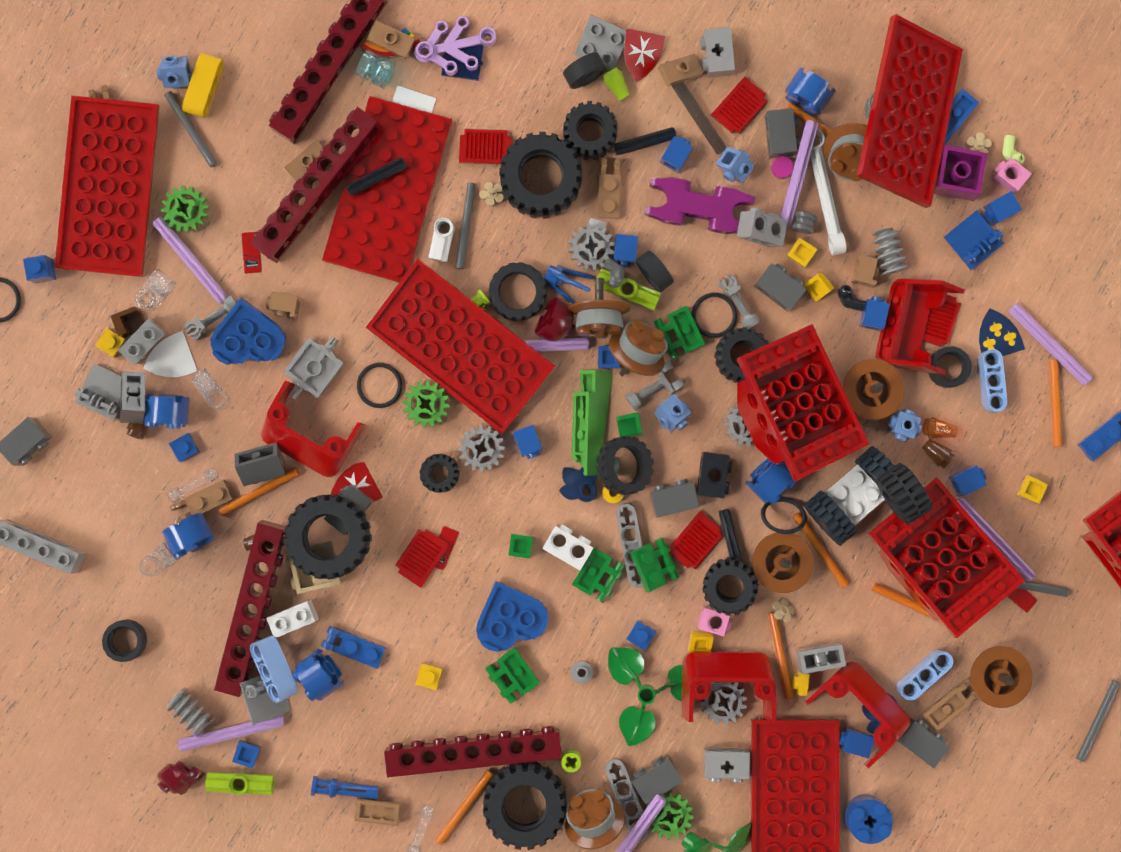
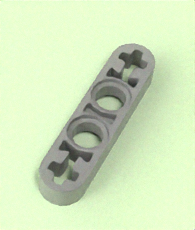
(627, 546)
(628, 798)

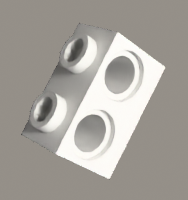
(565, 551)
(292, 618)

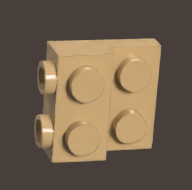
(304, 583)

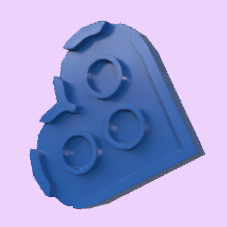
(247, 335)
(510, 617)

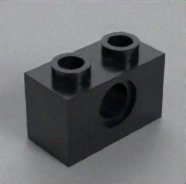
(705, 485)

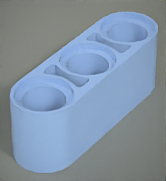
(996, 370)
(273, 669)
(935, 673)

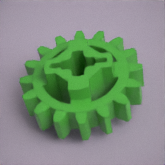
(177, 212)
(434, 397)
(677, 813)

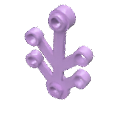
(452, 45)

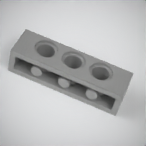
(40, 547)

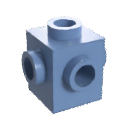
(174, 72)
(735, 165)
(673, 414)
(897, 427)

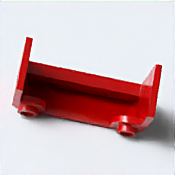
(907, 320)
(323, 460)
(705, 667)
(891, 716)

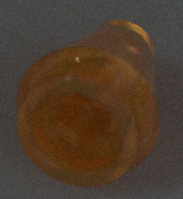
(939, 429)

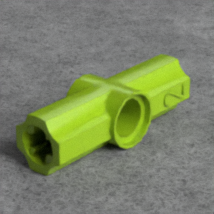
(641, 295)
(226, 783)

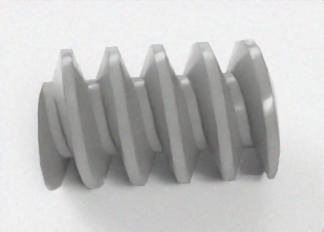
(889, 250)
(189, 712)

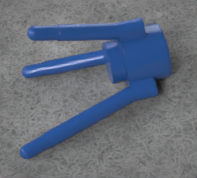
(557, 275)

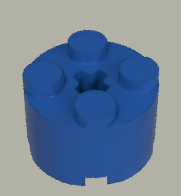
(809, 91)
(166, 410)
(770, 481)
(188, 535)
(318, 675)
(879, 825)

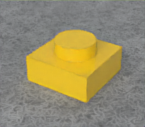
(801, 252)
(818, 286)
(110, 342)
(1032, 489)
(700, 641)
(428, 676)
(800, 683)

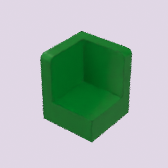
(629, 425)
(520, 546)

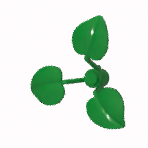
(635, 722)
(737, 843)

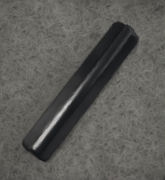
(644, 141)
(376, 176)
(730, 534)

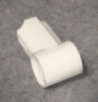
(441, 242)

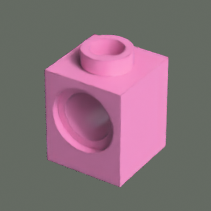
(1020, 175)
(704, 621)

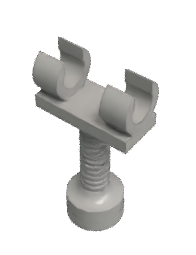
(731, 289)
(200, 325)
(635, 399)

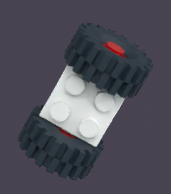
(850, 498)

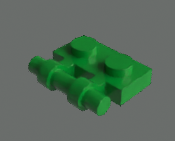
(685, 330)
(649, 567)
(592, 571)
(517, 671)

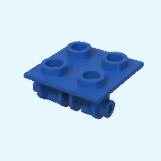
(974, 240)

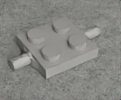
(313, 367)

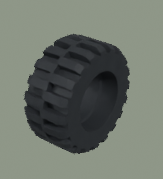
(540, 146)
(298, 542)
(525, 834)

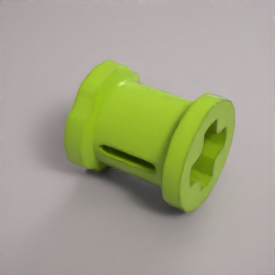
(481, 299)
(573, 754)

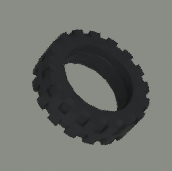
(501, 275)
(643, 460)

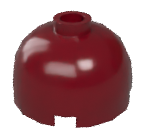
(556, 321)

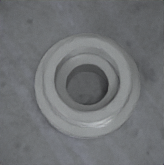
(581, 665)

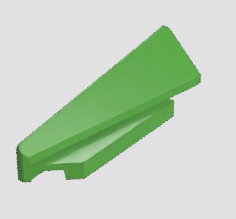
(589, 418)

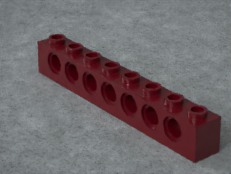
(328, 74)
(327, 184)
(227, 681)
(398, 767)

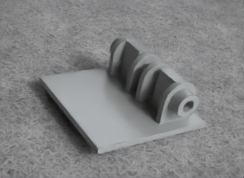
(603, 39)
(101, 392)
(259, 702)

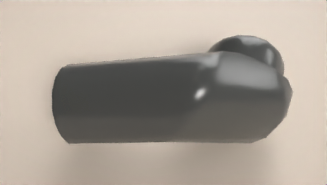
(616, 273)

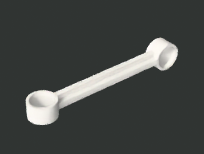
(835, 237)

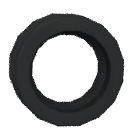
(584, 70)
(654, 271)
(966, 367)
(108, 645)

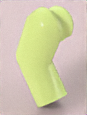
(1009, 151)

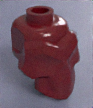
(178, 778)

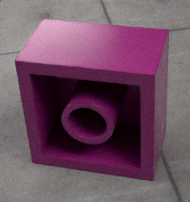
(960, 173)

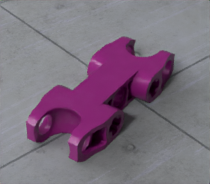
(697, 205)

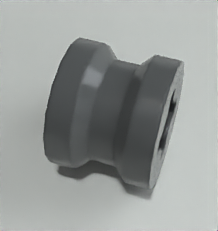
(804, 222)

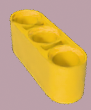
(203, 85)

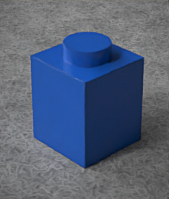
(676, 153)
(1001, 208)
(625, 250)
(39, 269)
(874, 314)
(528, 442)
(968, 480)
(856, 742)

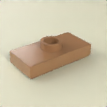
(391, 39)
(680, 70)
(299, 165)
(377, 811)

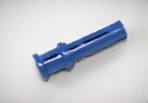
(332, 791)

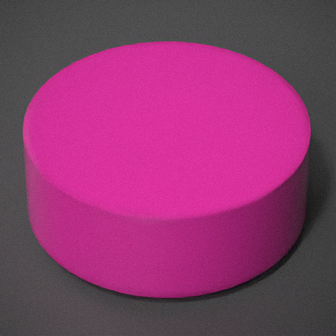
(782, 167)

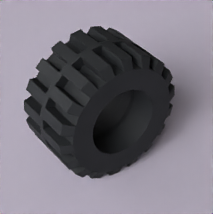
(596, 113)
(726, 343)
(904, 493)
(722, 602)

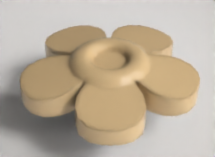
(978, 144)
(491, 193)
(783, 611)

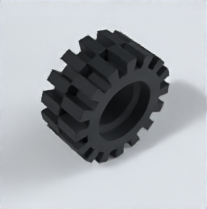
(429, 482)

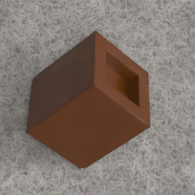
(127, 321)

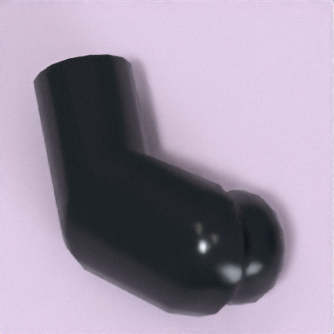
(848, 300)

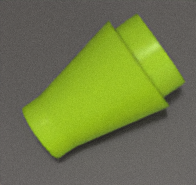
(616, 83)

